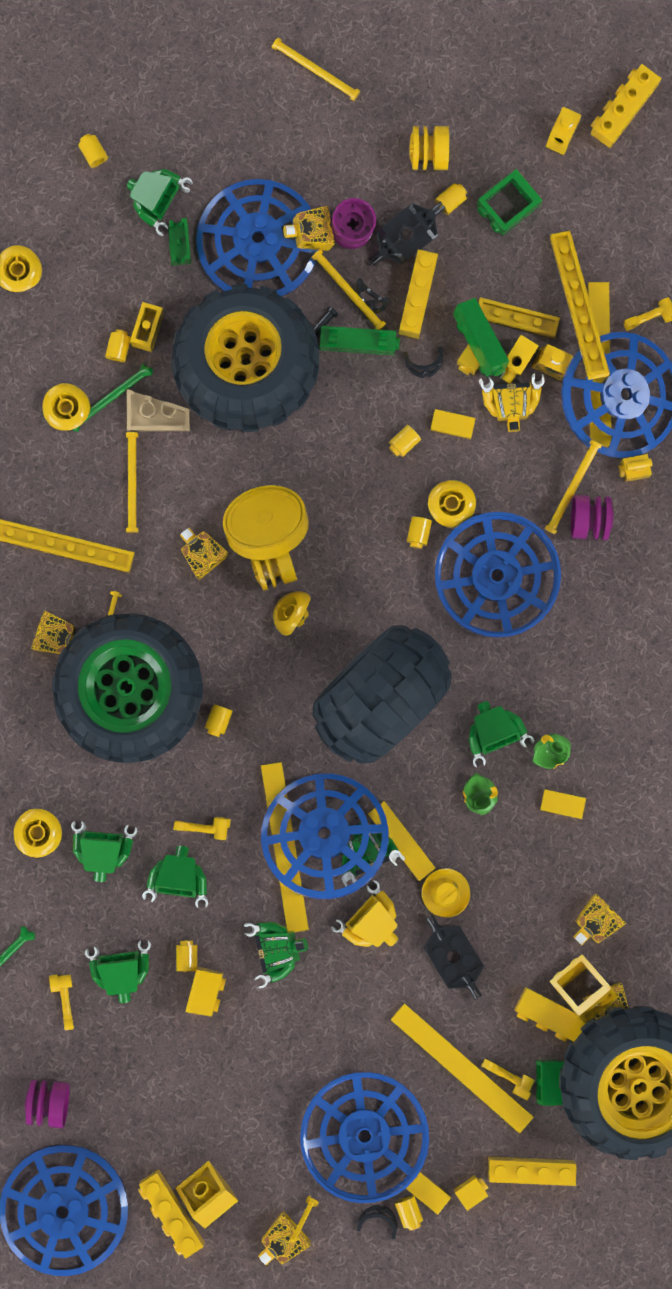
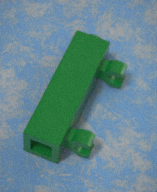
(480, 338)
(358, 340)

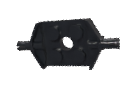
(424, 231)
(464, 971)

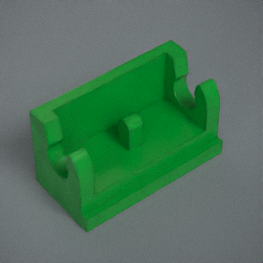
(179, 242)
(547, 1082)

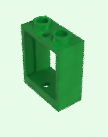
(523, 188)

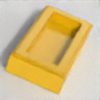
(452, 424)
(563, 804)
(429, 1193)

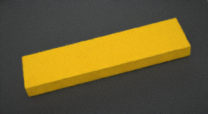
(519, 318)
(413, 854)

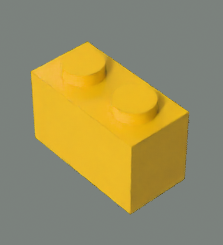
(147, 327)

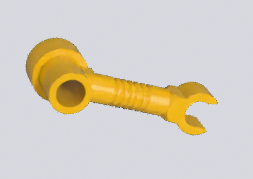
(664, 310)
(218, 828)
(61, 984)
(523, 1084)

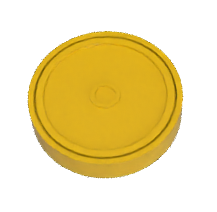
(265, 522)

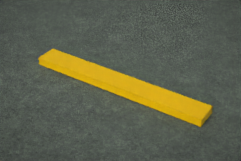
(599, 300)
(579, 305)
(66, 546)
(292, 902)
(462, 1068)

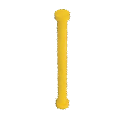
(353, 93)
(348, 290)
(131, 482)
(573, 486)

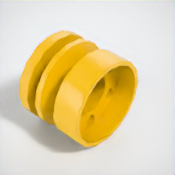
(430, 147)
(273, 568)

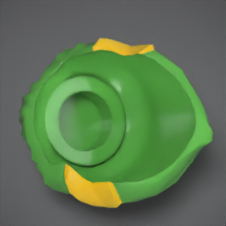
(551, 751)
(480, 794)

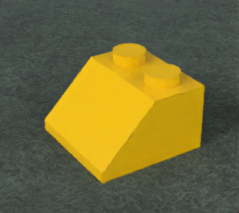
(205, 991)
(206, 1195)

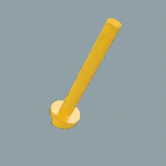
(114, 600)
(311, 1203)

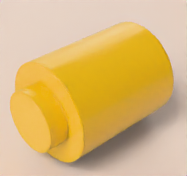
(92, 150)
(452, 197)
(118, 346)
(404, 441)
(419, 532)
(218, 720)
(186, 956)
(409, 1212)

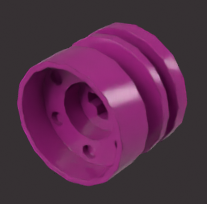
(361, 215)
(591, 517)
(47, 1103)

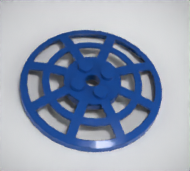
(242, 237)
(611, 397)
(503, 562)
(325, 848)
(369, 1150)
(73, 1200)

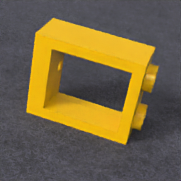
(596, 1002)

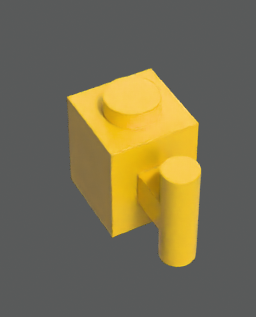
(635, 468)

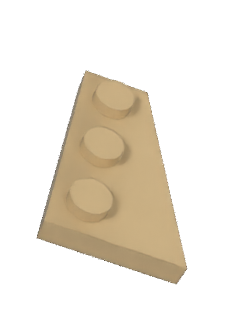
(155, 415)

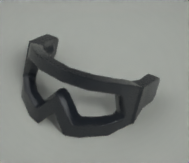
(360, 287)
(426, 372)
(379, 1214)

